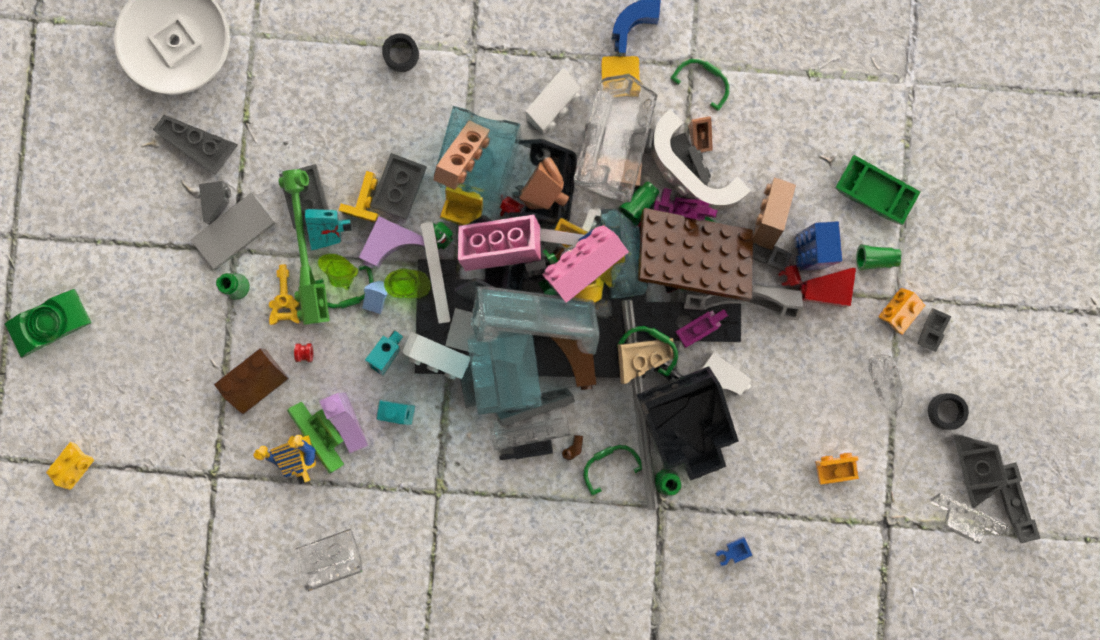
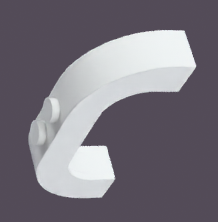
(685, 181)

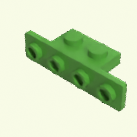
(321, 433)

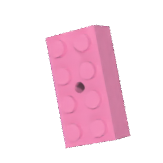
(499, 243)
(585, 262)

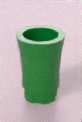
(641, 199)
(877, 257)
(239, 285)
(661, 479)

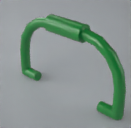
(712, 69)
(352, 301)
(661, 337)
(602, 454)

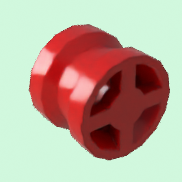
(303, 352)

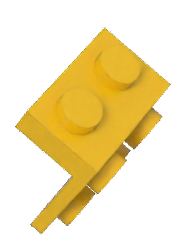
(619, 66)
(461, 206)

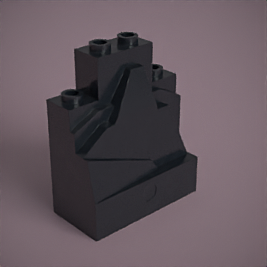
(689, 422)

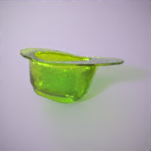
(338, 270)
(407, 283)

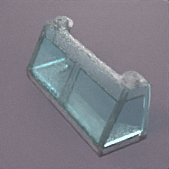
(534, 314)

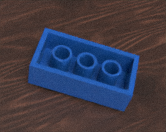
(818, 246)

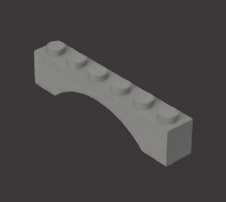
(779, 302)

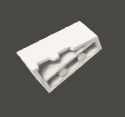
(436, 356)

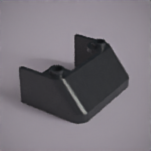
(566, 163)
(500, 277)

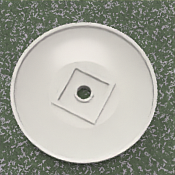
(145, 46)

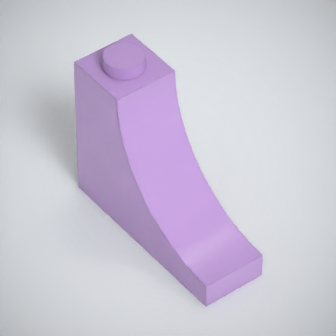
(386, 239)
(341, 413)

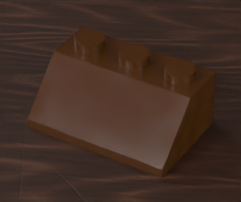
(251, 381)

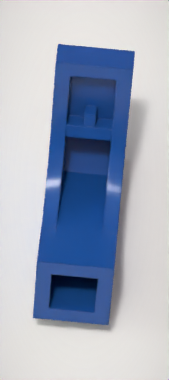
(636, 13)

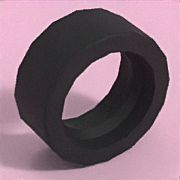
(394, 39)
(962, 408)

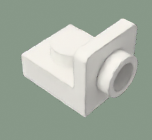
(590, 223)

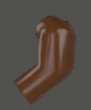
(575, 449)

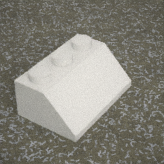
(553, 102)

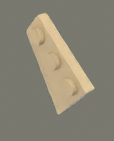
(642, 356)

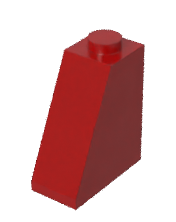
(830, 289)

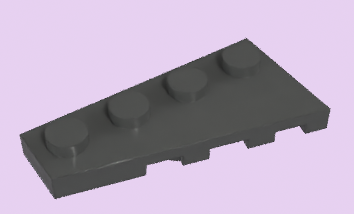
(198, 144)

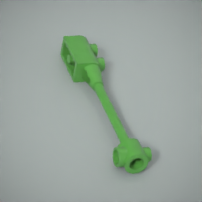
(310, 295)

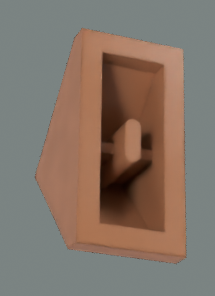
(701, 133)

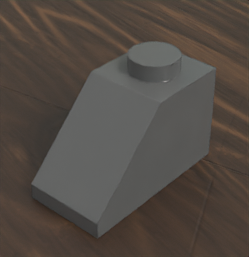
(213, 200)

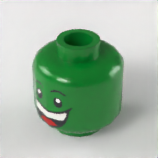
(443, 235)

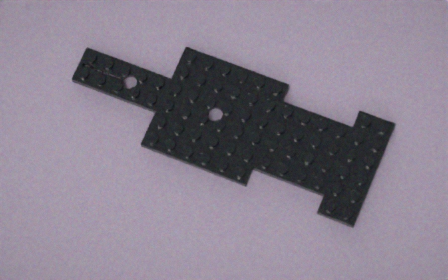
(549, 357)

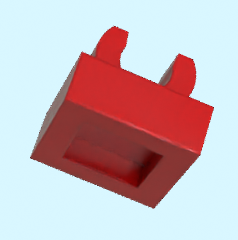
(510, 205)
(792, 274)

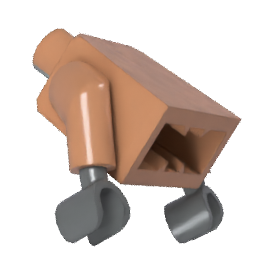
(543, 185)

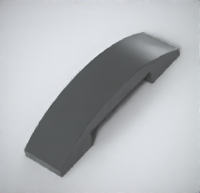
(1016, 506)

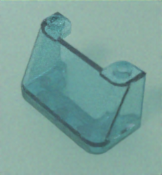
(624, 275)

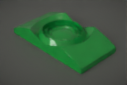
(877, 190)
(47, 322)

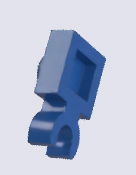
(737, 550)

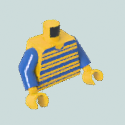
(291, 457)

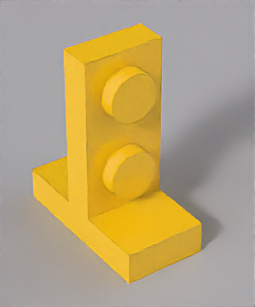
(364, 200)

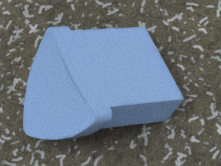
(374, 297)

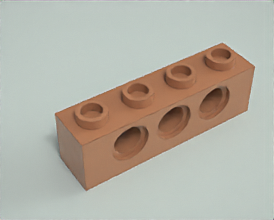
(462, 155)

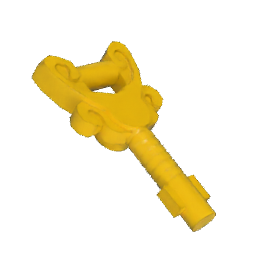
(283, 300)

